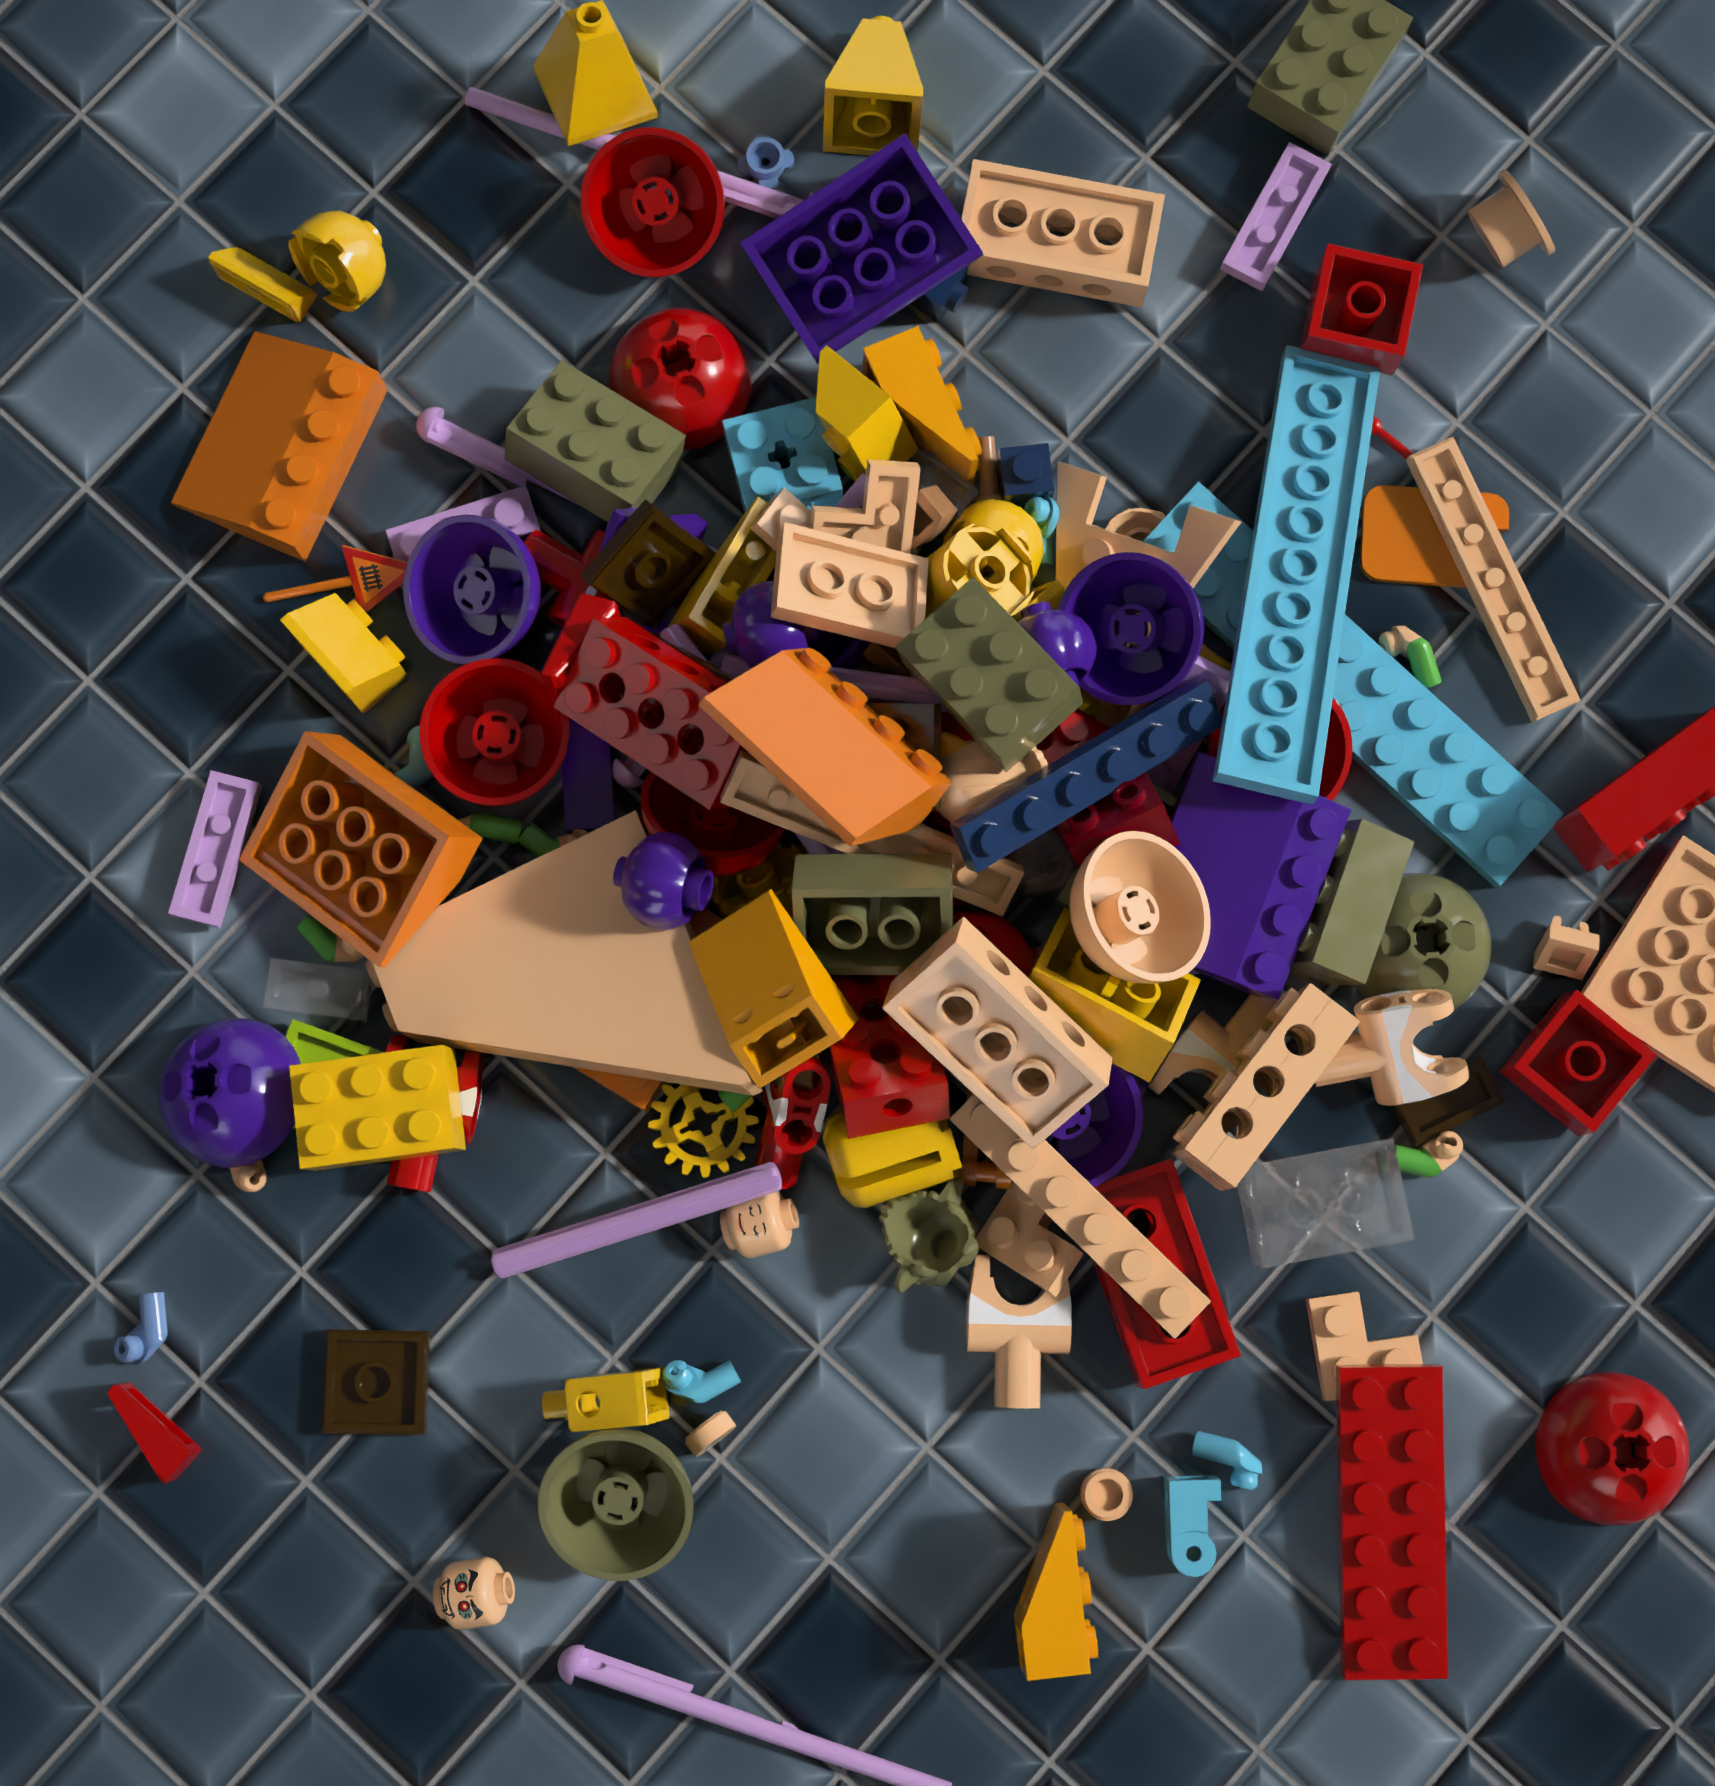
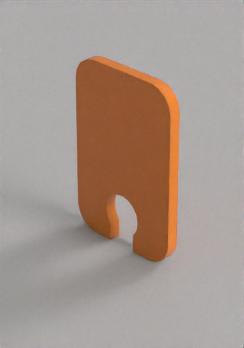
(1404, 542)

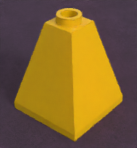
(591, 76)
(872, 91)

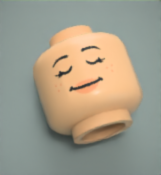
(759, 1225)

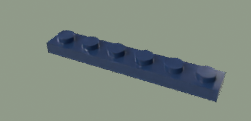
(1086, 775)

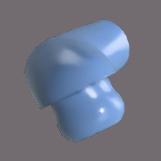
(148, 1334)

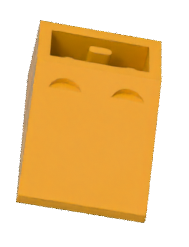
(909, 373)
(769, 989)
(1049, 1616)

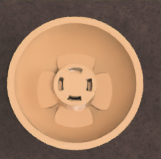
(1140, 909)

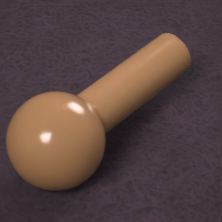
(988, 470)

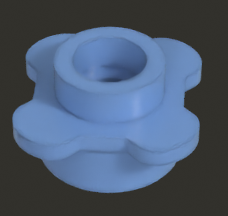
(765, 148)

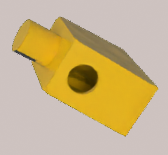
(624, 1398)

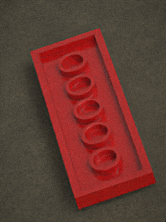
(1391, 1521)

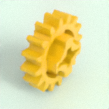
(713, 1143)

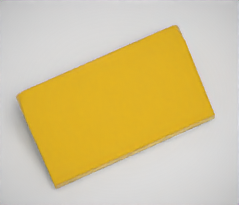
(263, 282)

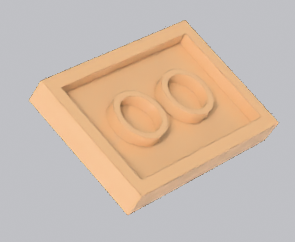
(847, 586)

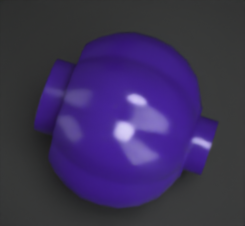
(756, 633)
(1062, 637)
(664, 881)

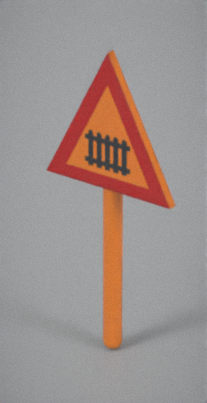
(370, 574)

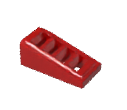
(571, 637)
(159, 1438)

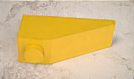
(735, 567)

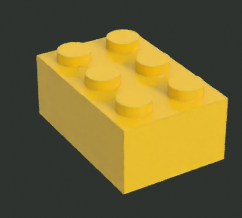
(1124, 1017)
(377, 1108)

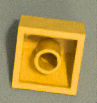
(858, 417)
(347, 650)

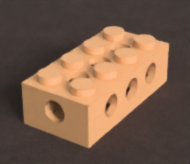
(1065, 204)
(1319, 1030)
(1030, 1072)

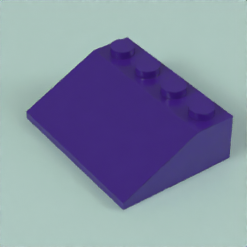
(862, 248)
(1259, 870)

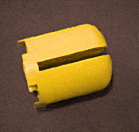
(965, 557)
(890, 1162)

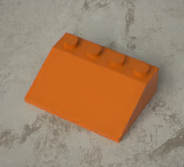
(281, 443)
(829, 746)
(357, 846)

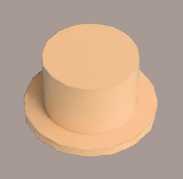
(1509, 223)

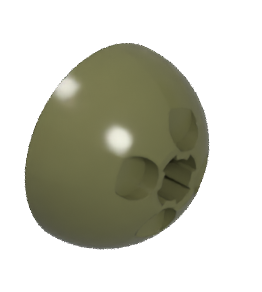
(1408, 957)
(609, 1526)

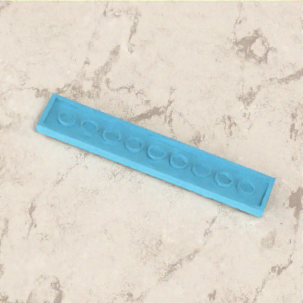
(1297, 577)
(1395, 725)

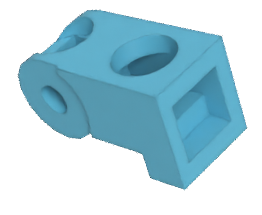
(1187, 1522)

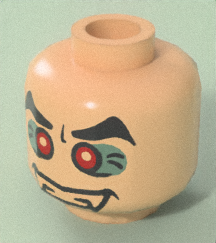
(473, 1593)

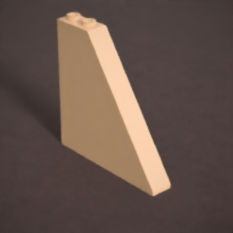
(562, 974)

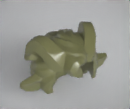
(929, 1235)

